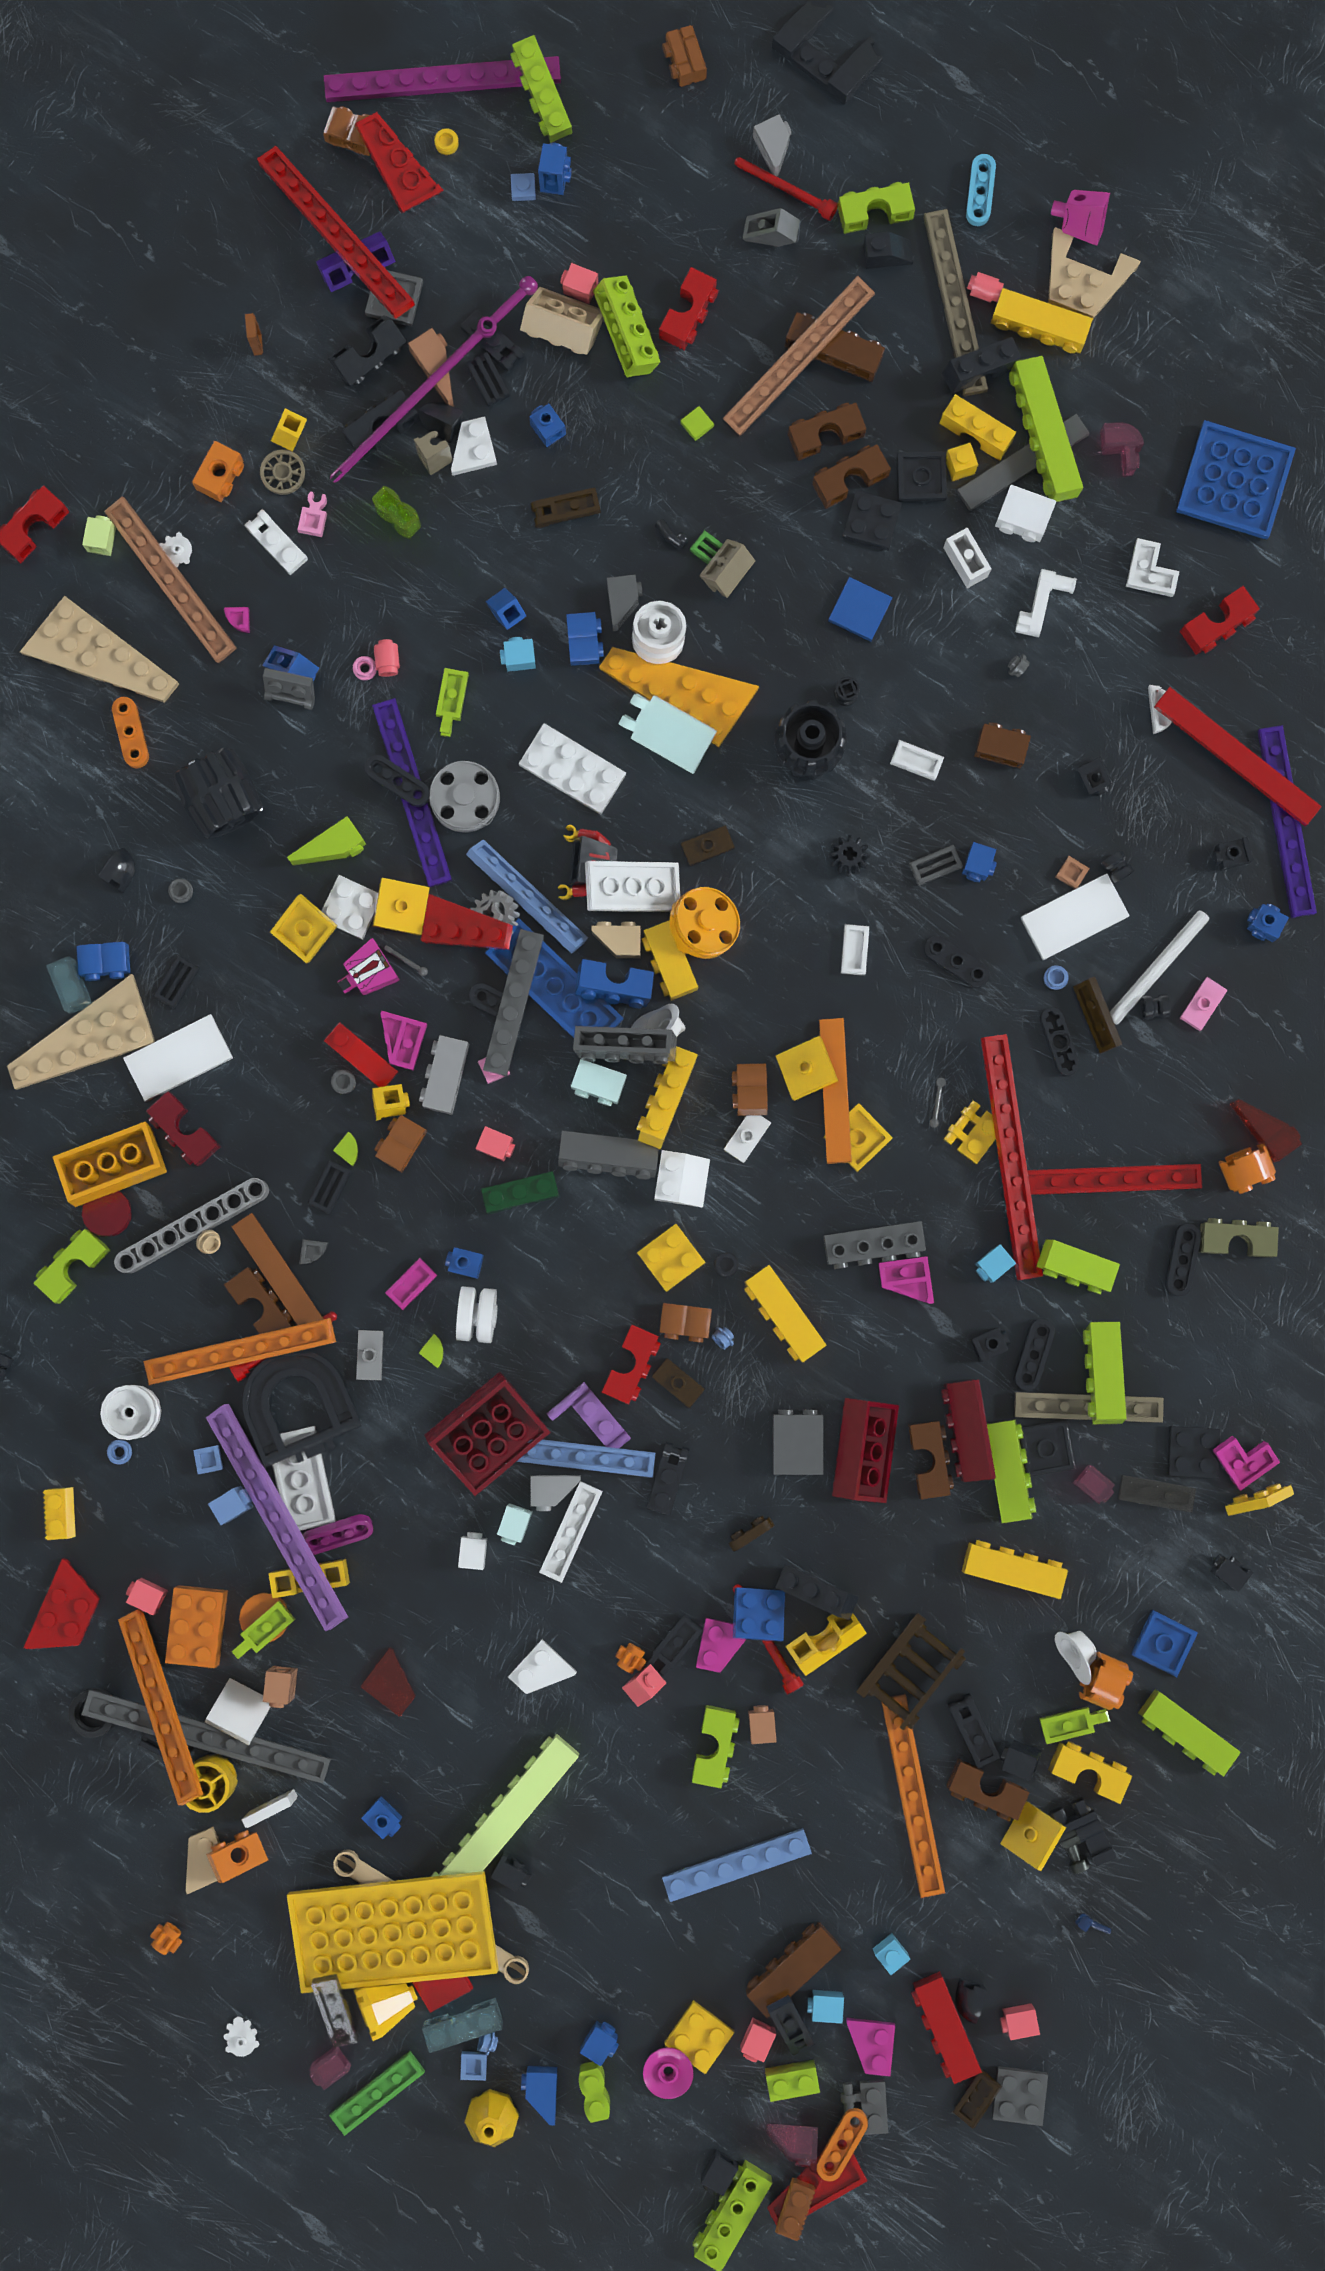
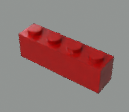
(947, 2028)

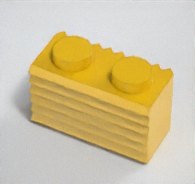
(59, 1513)

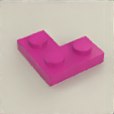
(1245, 1467)

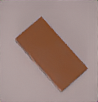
(254, 334)

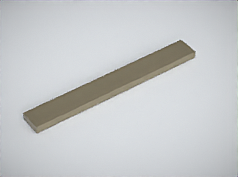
(952, 290)

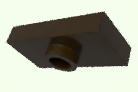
(707, 846)
(678, 1383)
(977, 2099)

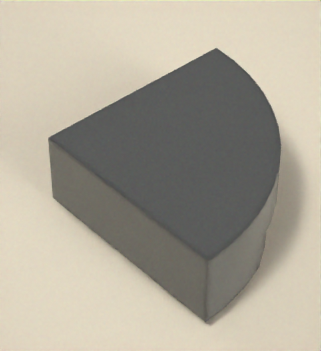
(312, 1251)

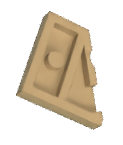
(198, 1866)

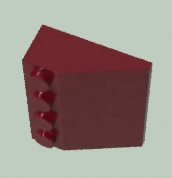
(487, 1434)

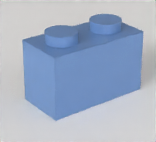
(231, 1505)

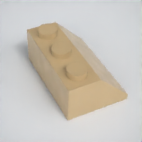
(562, 320)

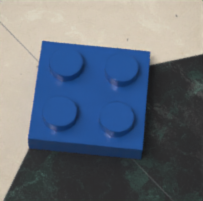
(758, 1614)

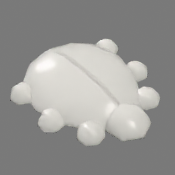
(177, 549)
(241, 2037)

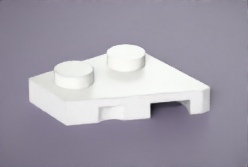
(473, 447)
(541, 1669)

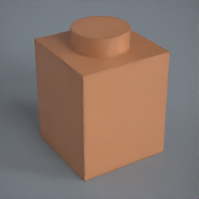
(762, 1725)

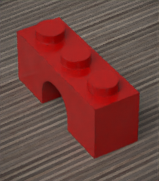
(680, 327)
(41, 507)
(1203, 633)
(625, 1386)

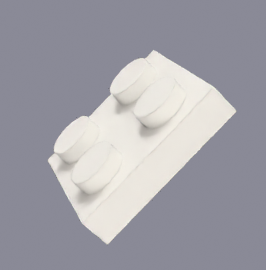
(351, 906)

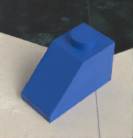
(290, 662)
(541, 2090)

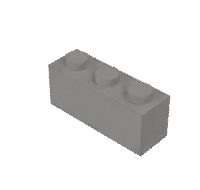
(444, 1074)

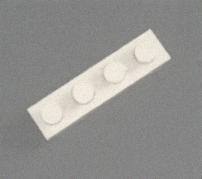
(571, 1531)

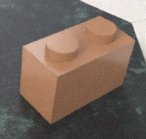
(280, 1686)

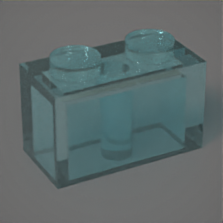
(69, 985)

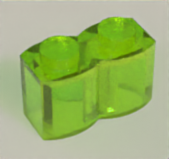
(396, 512)

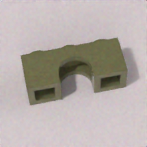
(1260, 1239)

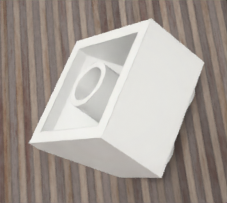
(1025, 514)
(682, 1179)

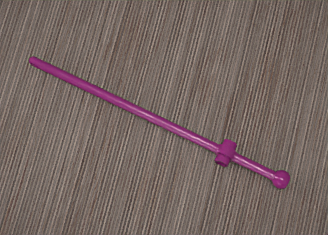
(527, 286)

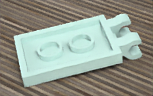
(669, 732)

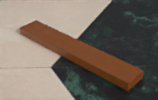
(276, 1270)

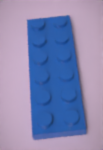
(555, 988)

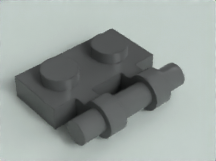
(873, 2104)

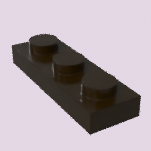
(1097, 1015)

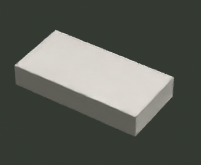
(917, 760)
(855, 950)

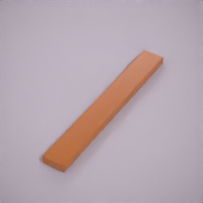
(239, 1351)
(160, 1707)
(914, 1802)

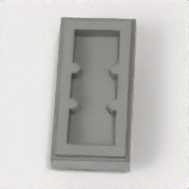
(369, 1355)

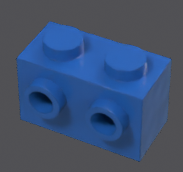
(554, 168)

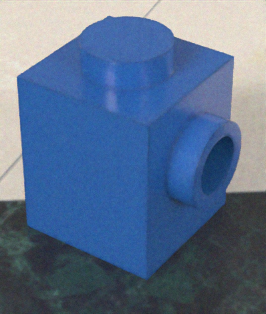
(547, 424)
(506, 608)
(979, 862)
(464, 1262)
(382, 1818)
(600, 2043)

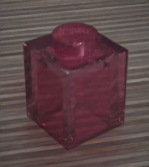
(1094, 1484)
(329, 2068)

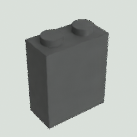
(797, 1443)

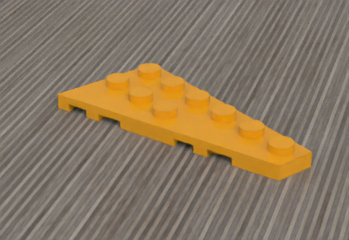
(701, 694)

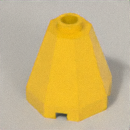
(384, 2006)
(491, 2118)

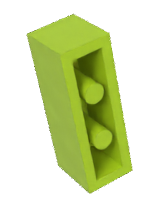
(1077, 1266)

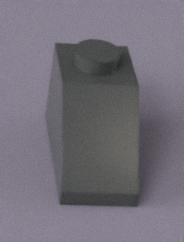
(771, 228)
(623, 598)

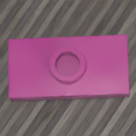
(411, 1283)

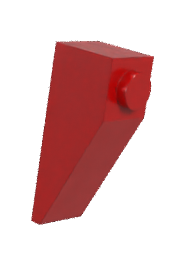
(360, 1056)

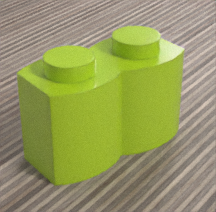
(596, 2095)

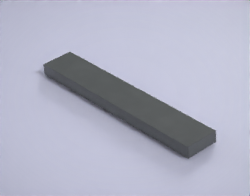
(1012, 469)

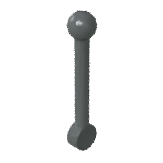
(421, 970)
(940, 1082)

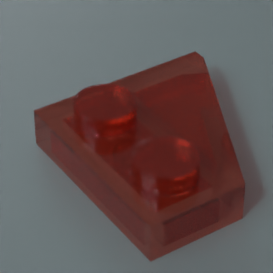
(389, 1684)

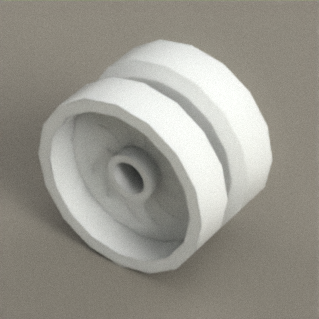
(658, 632)
(476, 1314)
(145, 1407)

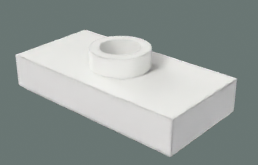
(747, 1137)

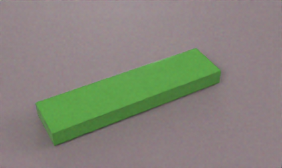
(377, 2093)

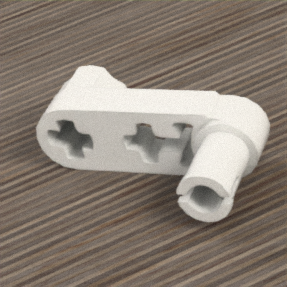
(1032, 622)

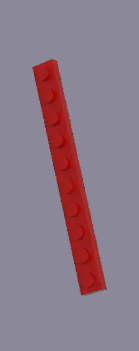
(336, 232)
(1011, 1156)

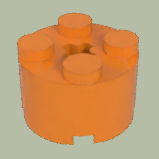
(1248, 1168)
(1107, 1682)

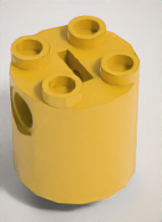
(217, 1782)

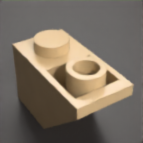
(619, 940)

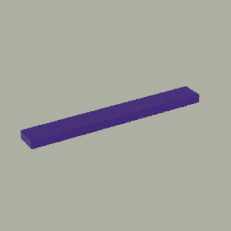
(419, 818)
(1288, 829)

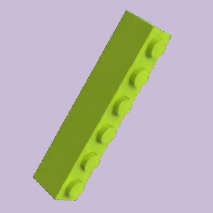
(1045, 429)

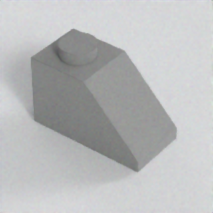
(773, 141)
(551, 1489)

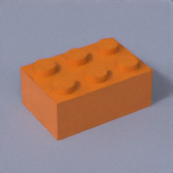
(196, 1626)

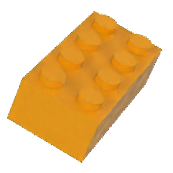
(109, 1164)

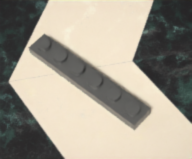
(513, 1002)

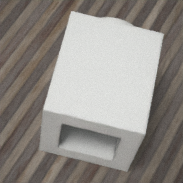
(472, 1551)

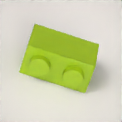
(792, 2080)

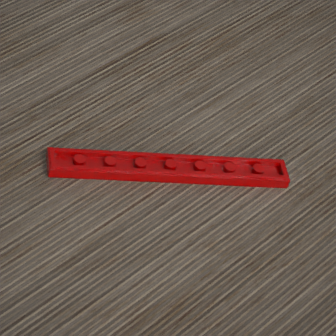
(1237, 756)
(1115, 1179)

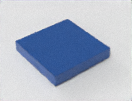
(860, 609)
(1164, 1643)

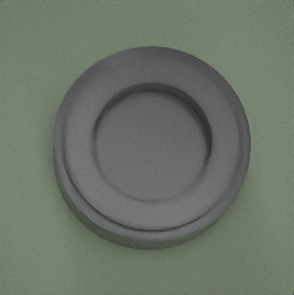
(343, 1081)

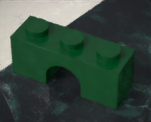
(520, 1192)

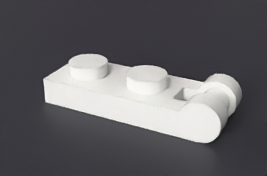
(276, 542)

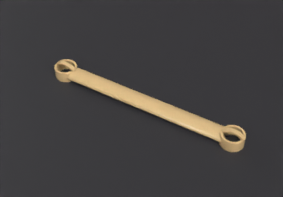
(366, 1874)

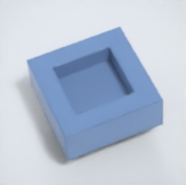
(523, 187)
(208, 1459)
(473, 2065)

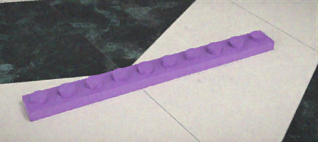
(277, 1517)

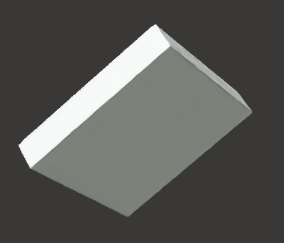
(238, 1711)
(269, 1808)

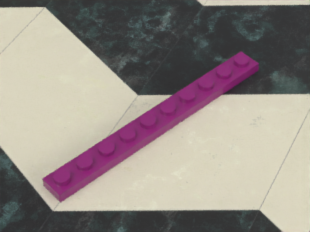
(429, 80)

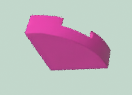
(238, 618)

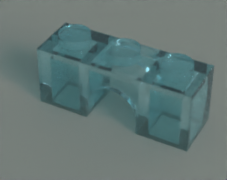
(452, 2030)

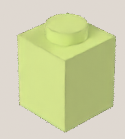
(99, 535)

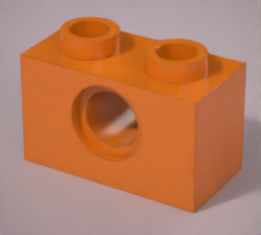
(218, 458)
(252, 1856)

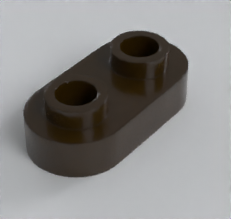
(759, 1527)

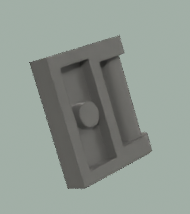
(288, 688)

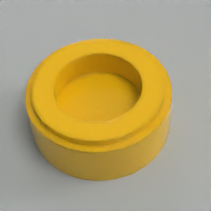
(446, 141)

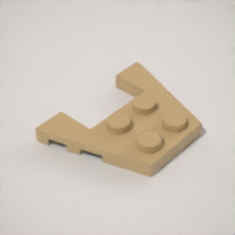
(1081, 286)

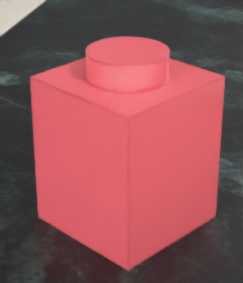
(579, 283)
(495, 1144)
(145, 1596)
(644, 1685)
(1020, 2022)
(757, 2040)

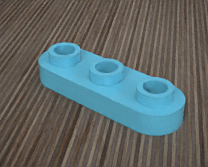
(980, 181)

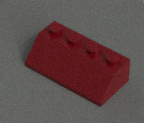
(969, 1430)
(865, 1450)

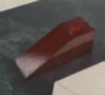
(1275, 1134)

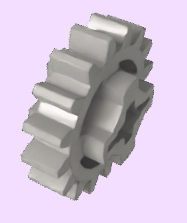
(498, 906)

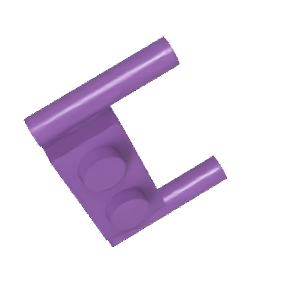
(594, 1415)

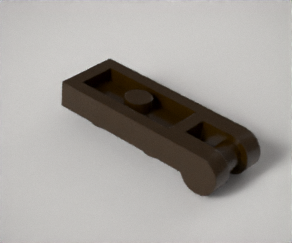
(566, 507)

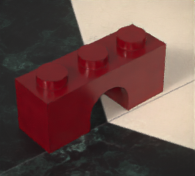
(167, 1115)

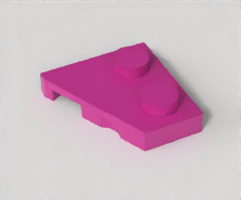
(908, 1278)
(873, 2044)

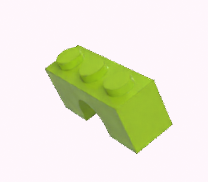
(894, 200)
(55, 1279)
(712, 1769)

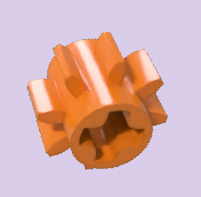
(630, 1658)
(166, 1938)

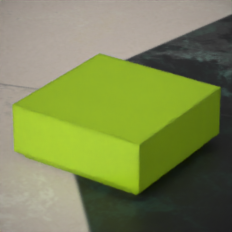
(697, 423)

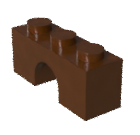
(844, 421)
(867, 464)
(248, 1286)
(936, 1480)
(1006, 1800)

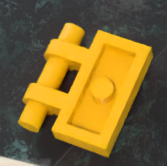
(979, 1138)

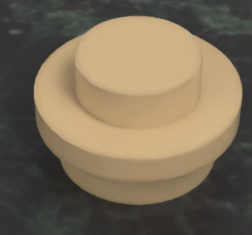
(208, 1242)

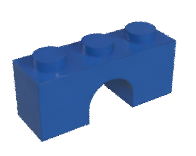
(593, 984)

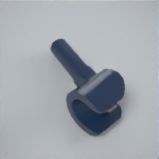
(1085, 1922)

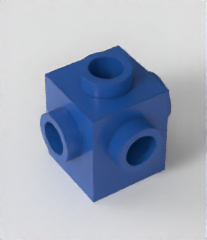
(1266, 922)

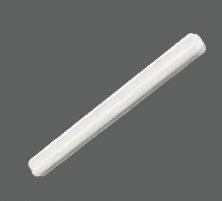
(1158, 966)

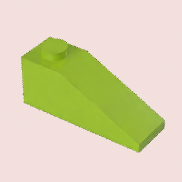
(334, 843)

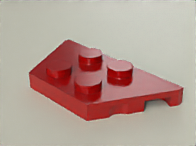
(64, 1611)

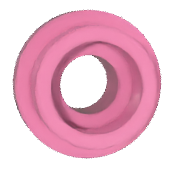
(361, 661)

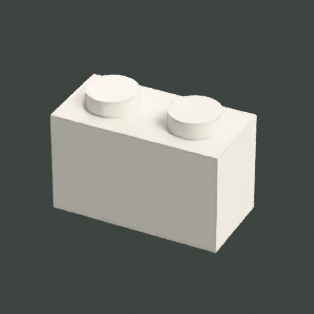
(967, 558)

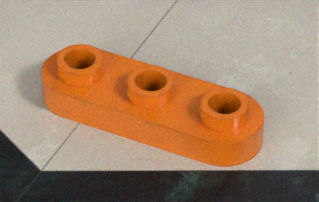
(136, 740)
(840, 2155)

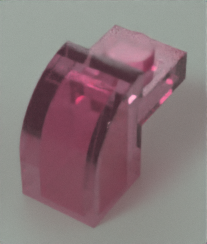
(1123, 440)

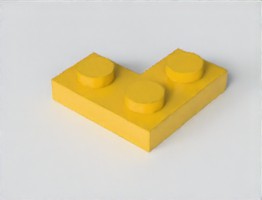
(1261, 1499)

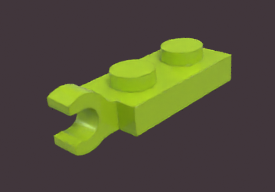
(451, 698)
(264, 1629)
(1071, 1724)

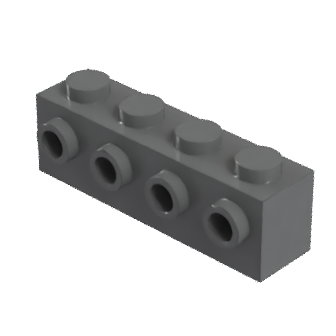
(625, 1043)
(607, 1154)
(874, 1243)

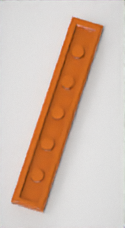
(836, 1095)

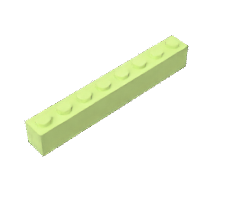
(512, 1809)

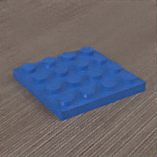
(1235, 480)

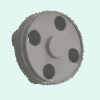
(464, 796)

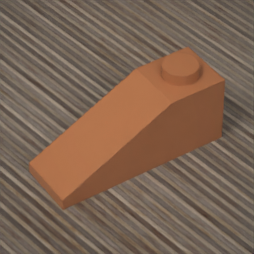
(430, 354)

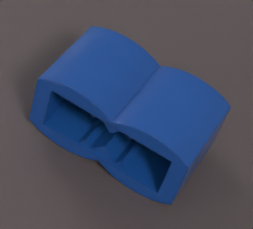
(583, 638)
(103, 960)

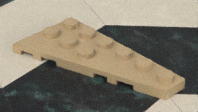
(88, 648)
(99, 1032)

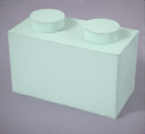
(598, 1082)
(514, 1524)

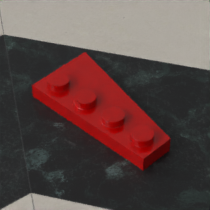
(403, 175)
(460, 926)
(824, 2190)

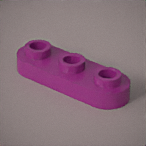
(338, 1533)

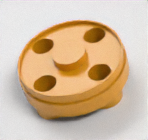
(704, 922)

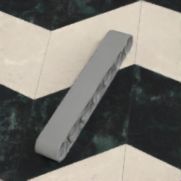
(179, 1226)

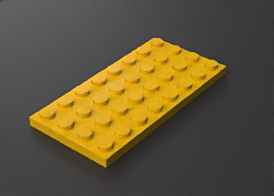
(394, 1931)

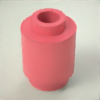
(985, 287)
(386, 658)

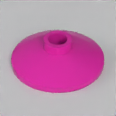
(663, 2084)

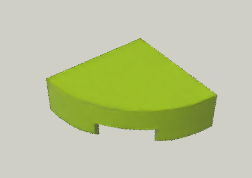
(348, 1149)
(433, 1351)

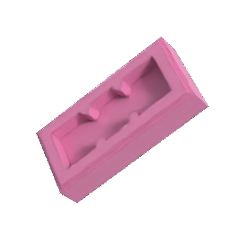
(1203, 1004)

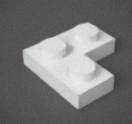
(1146, 575)

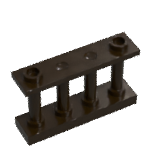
(887, 1668)

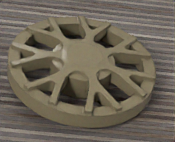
(282, 472)

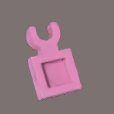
(312, 518)

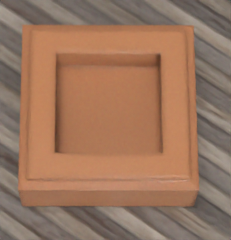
(1072, 872)

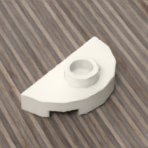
(1159, 721)

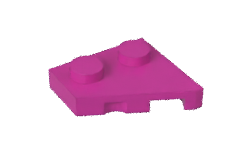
(403, 1039)
(717, 1645)

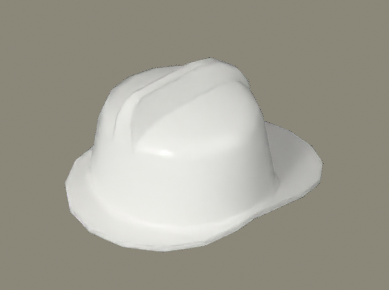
(662, 1018)
(1077, 1652)

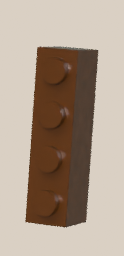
(844, 351)
(794, 1968)

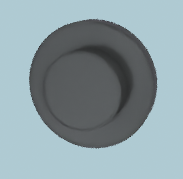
(1018, 665)
(180, 890)

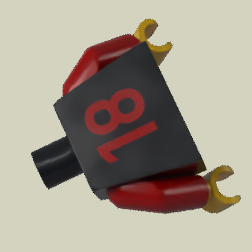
(587, 846)

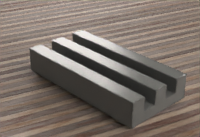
(916, 873)

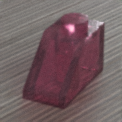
(795, 2142)

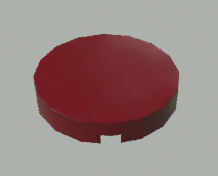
(107, 1214)

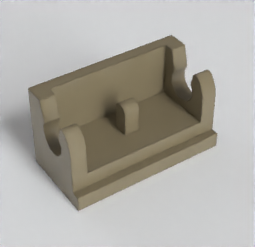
(433, 456)
(727, 567)

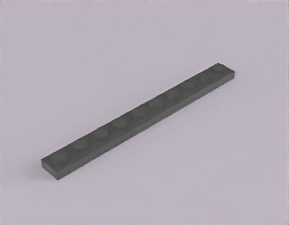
(206, 1737)

